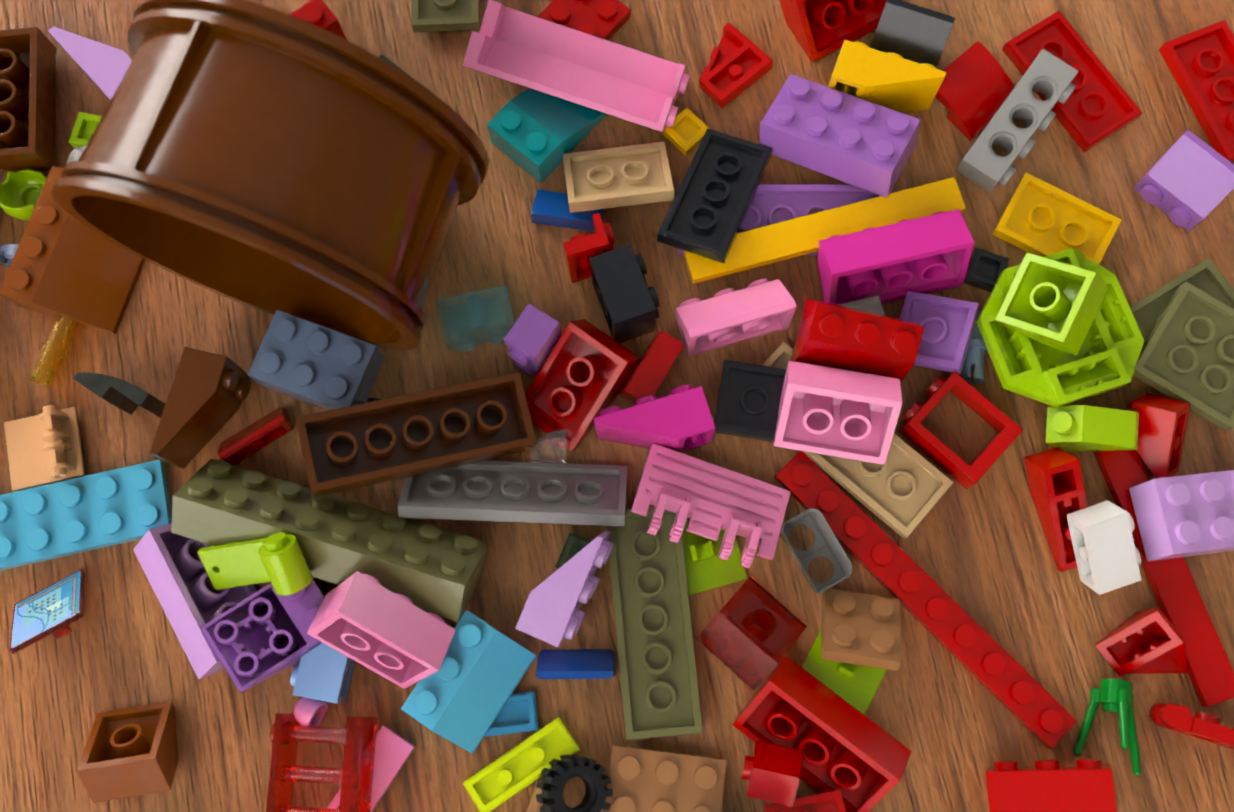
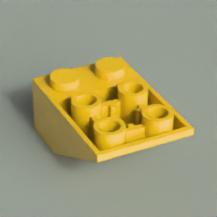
(885, 78)

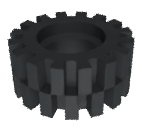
(571, 767)

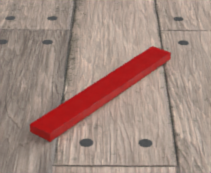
(1173, 589)

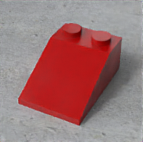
(579, 381)

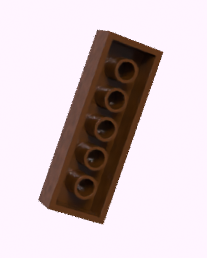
(415, 434)

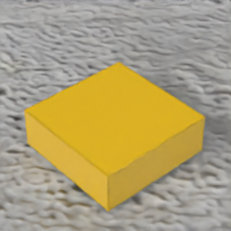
(686, 131)

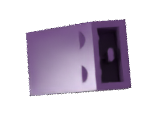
(264, 633)

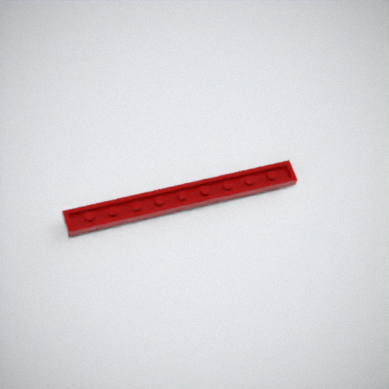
(928, 602)

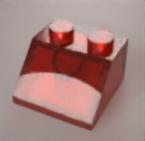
(752, 633)

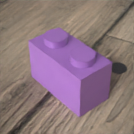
(532, 339)

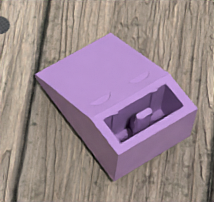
(555, 604)

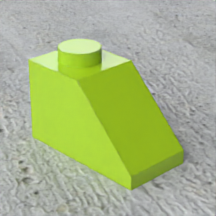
(1091, 428)

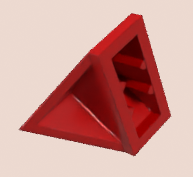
(1145, 645)

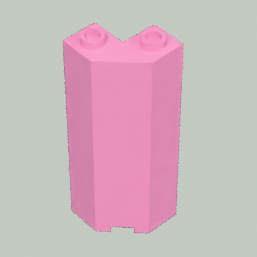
(576, 67)

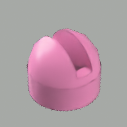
(310, 711)

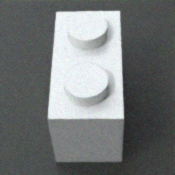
(1104, 547)

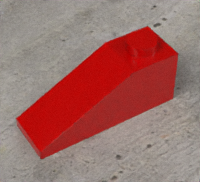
(1056, 491)

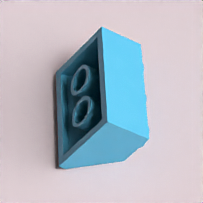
(471, 683)

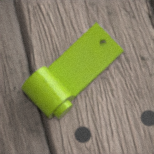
(258, 561)

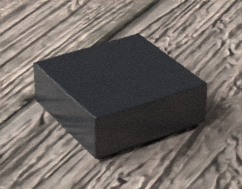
(984, 269)

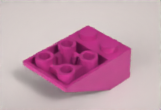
(674, 421)

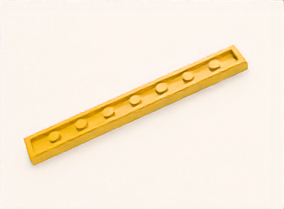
(802, 234)

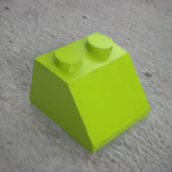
(1052, 302)

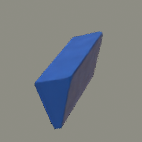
(553, 210)
(575, 664)

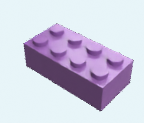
(839, 135)

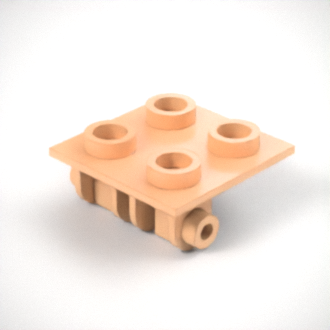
(44, 448)

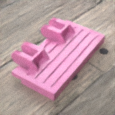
(712, 501)

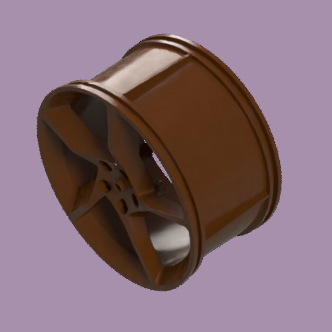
(277, 167)

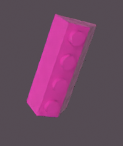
(896, 258)

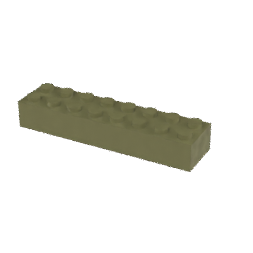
(334, 534)

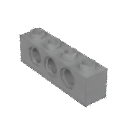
(1044, 75)

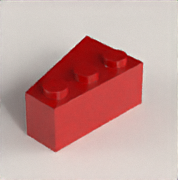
(1051, 787)

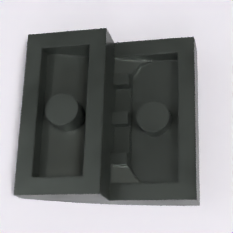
(120, 393)

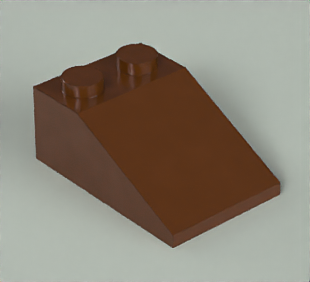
(199, 404)

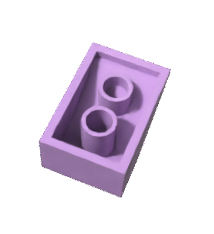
(99, 61)

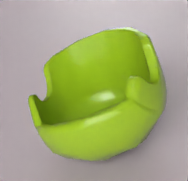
(21, 192)

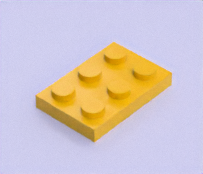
(1051, 220)

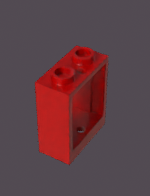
(963, 473)

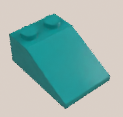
(540, 129)

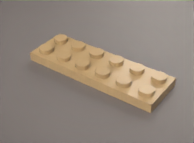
(895, 492)

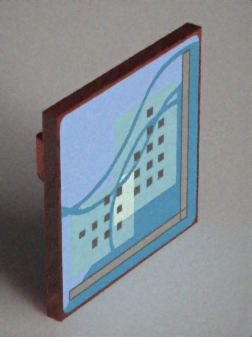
(48, 612)

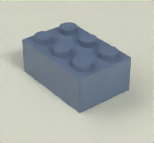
(315, 363)

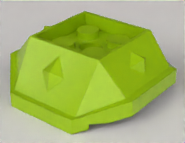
(1053, 374)

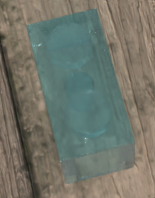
(476, 318)

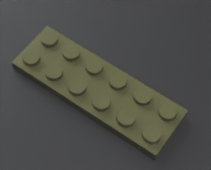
(653, 630)

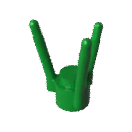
(1116, 699)

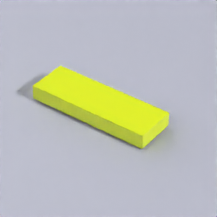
(520, 766)

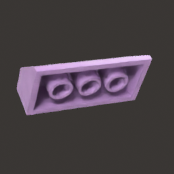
(186, 592)

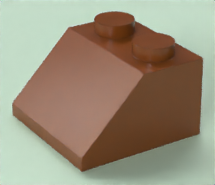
(130, 752)

